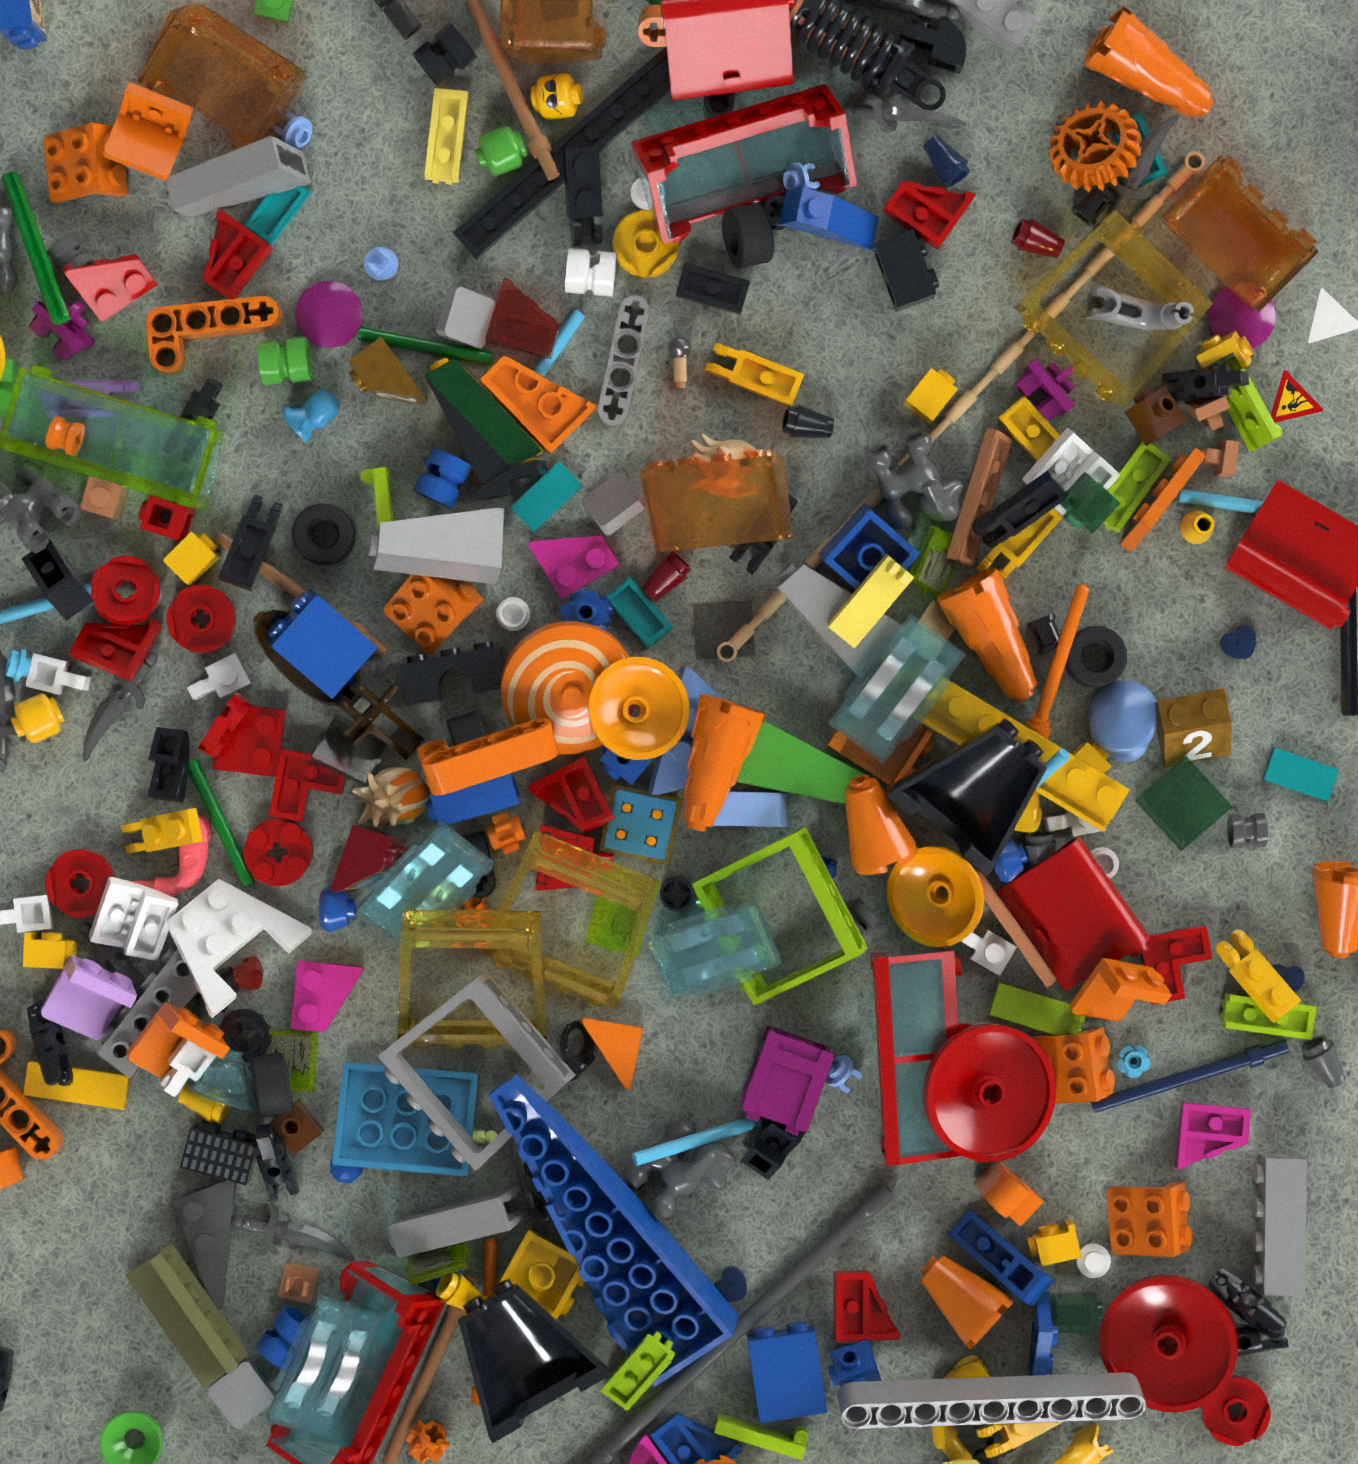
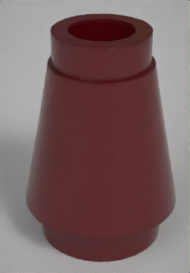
(1036, 239)
(666, 576)

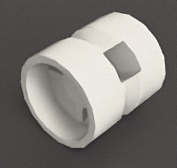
(590, 272)

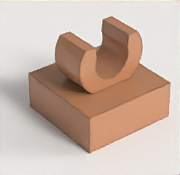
(1208, 410)
(1223, 458)
(298, 1282)

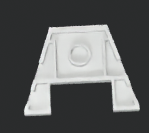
(217, 927)

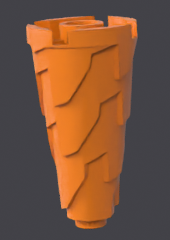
(1145, 64)
(989, 627)
(721, 742)

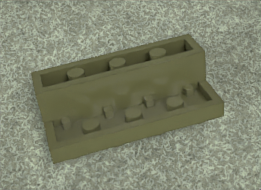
(187, 1315)

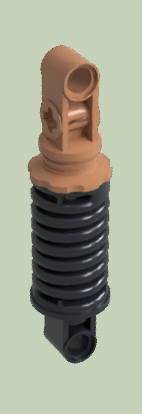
(861, 49)

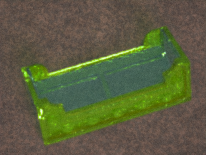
(120, 440)

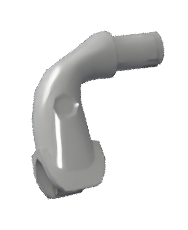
(1138, 312)

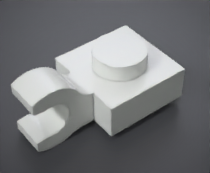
(51, 675)
(224, 678)
(1076, 825)
(29, 914)
(990, 950)
(187, 1062)

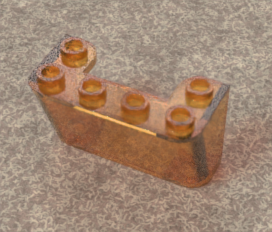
(1238, 234)
(717, 501)

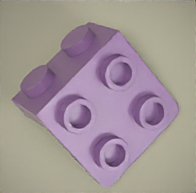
(87, 997)

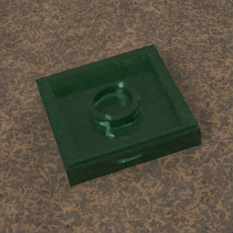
(1183, 803)

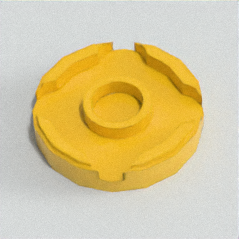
(647, 255)

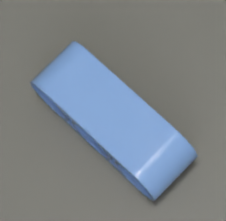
(753, 809)

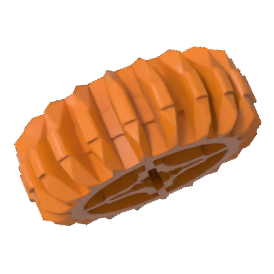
(1098, 157)

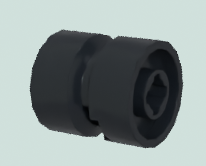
(444, 55)

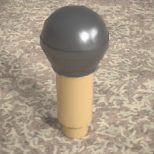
(680, 349)

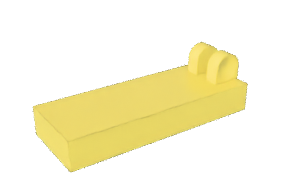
(446, 136)
(870, 601)

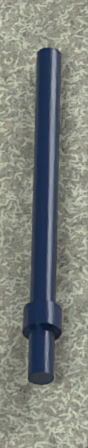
(1252, 1056)

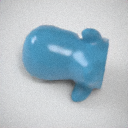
(314, 414)

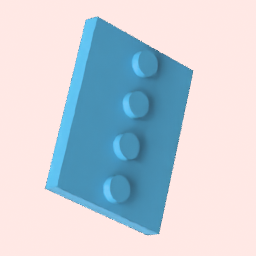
(386, 1133)

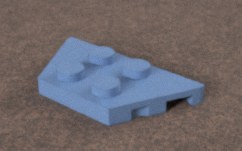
(670, 768)

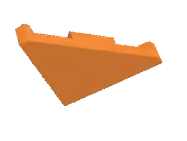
(617, 1045)

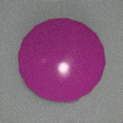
(329, 314)
(1231, 314)

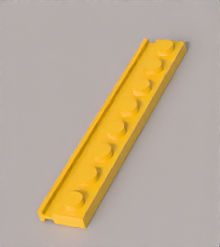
(1073, 786)

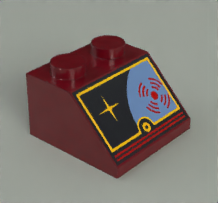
(366, 857)

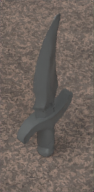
(918, 7)
(886, 115)
(1149, 148)
(116, 704)
(6, 712)
(116, 961)
(293, 1234)

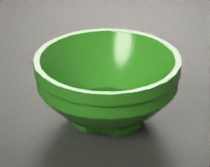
(114, 1445)

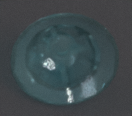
(227, 1082)

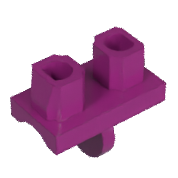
(72, 334)
(1037, 377)

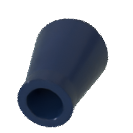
(946, 161)

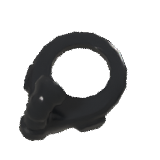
(581, 1061)

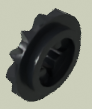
(253, 1021)

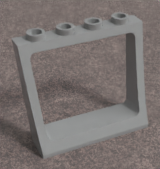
(514, 1028)

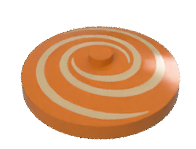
(552, 679)

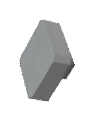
(465, 317)
(613, 503)
(242, 1394)

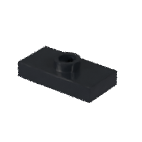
(712, 289)

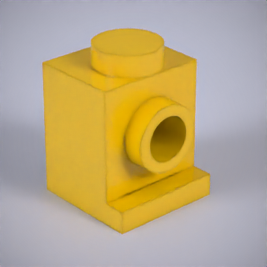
(47, 951)
(1054, 1243)

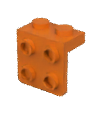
(148, 131)
(78, 165)
(431, 608)
(1116, 987)
(166, 1032)
(1079, 1065)
(1149, 1220)

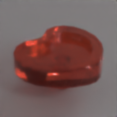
(249, 974)

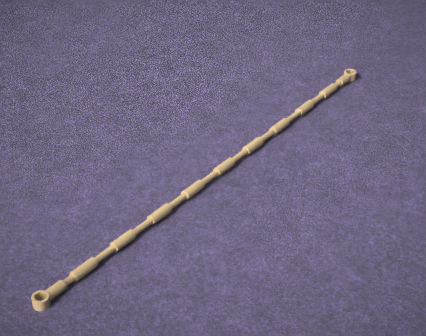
(969, 397)

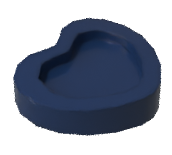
(1240, 643)
(1292, 976)
(732, 1285)

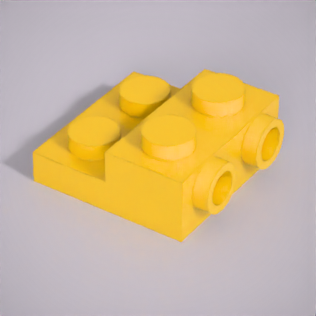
(545, 1272)

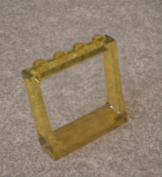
(1148, 266)
(597, 877)
(469, 930)

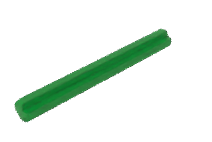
(35, 248)

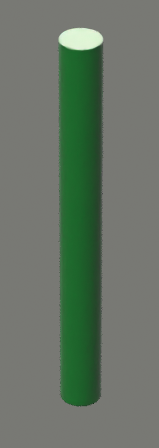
(426, 346)
(220, 823)

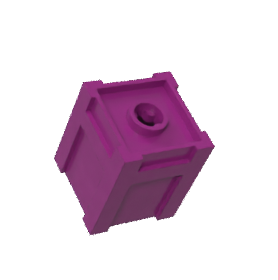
(786, 1079)

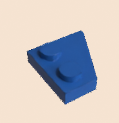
(1042, 1339)
(689, 1441)

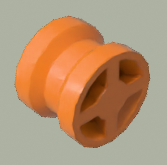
(65, 435)

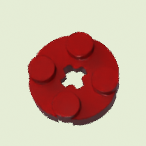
(112, 576)
(217, 630)
(224, 725)
(289, 836)
(66, 869)
(1241, 1428)

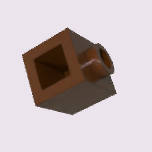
(1154, 414)
(296, 1127)

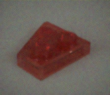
(521, 323)

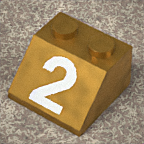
(383, 375)
(1194, 727)

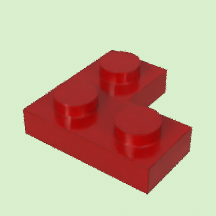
(295, 778)
(1176, 948)

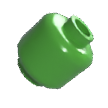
(500, 150)

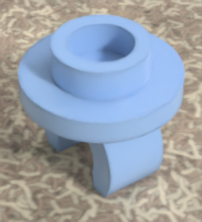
(296, 132)
(797, 176)
(381, 263)
(839, 1072)

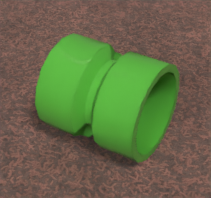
(285, 361)

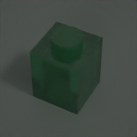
(1088, 503)
(1076, 1312)

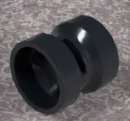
(676, 898)

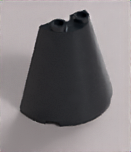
(976, 791)
(521, 1357)

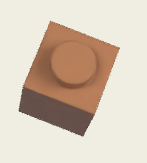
(104, 498)

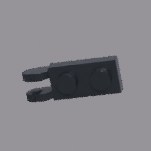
(583, 191)
(1019, 510)
(250, 546)

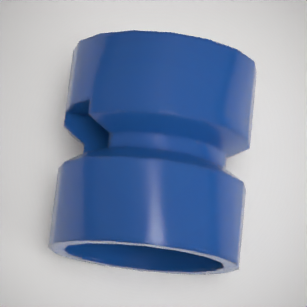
(442, 478)
(277, 1341)

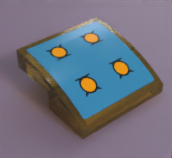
(642, 825)

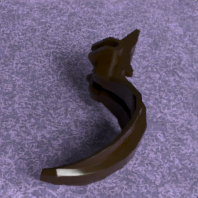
(402, 741)

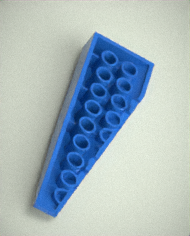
(622, 1249)

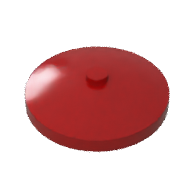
(989, 1092)
(1172, 1340)

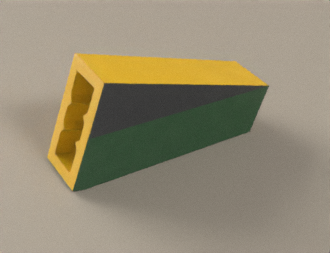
(482, 426)

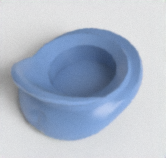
(1123, 719)

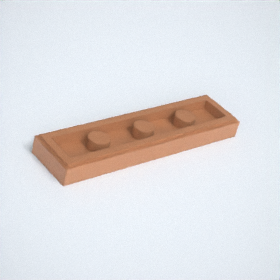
(979, 495)
(1015, 932)

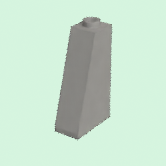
(237, 177)
(442, 546)
(818, 602)
(459, 1221)

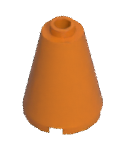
(875, 828)
(1337, 906)
(964, 1298)

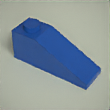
(828, 217)
(1001, 1258)

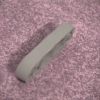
(625, 361)

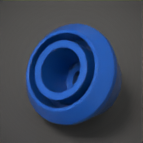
(1010, 862)
(335, 909)

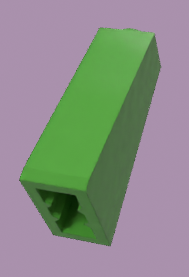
(795, 767)

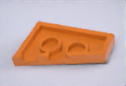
(536, 403)
(1165, 494)

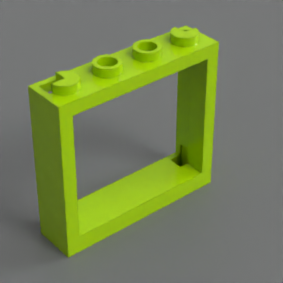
(823, 889)

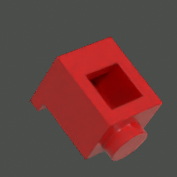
(151, 516)

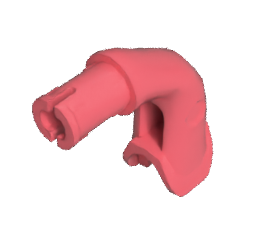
(192, 865)

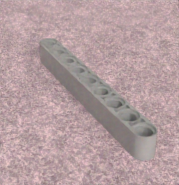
(990, 1400)

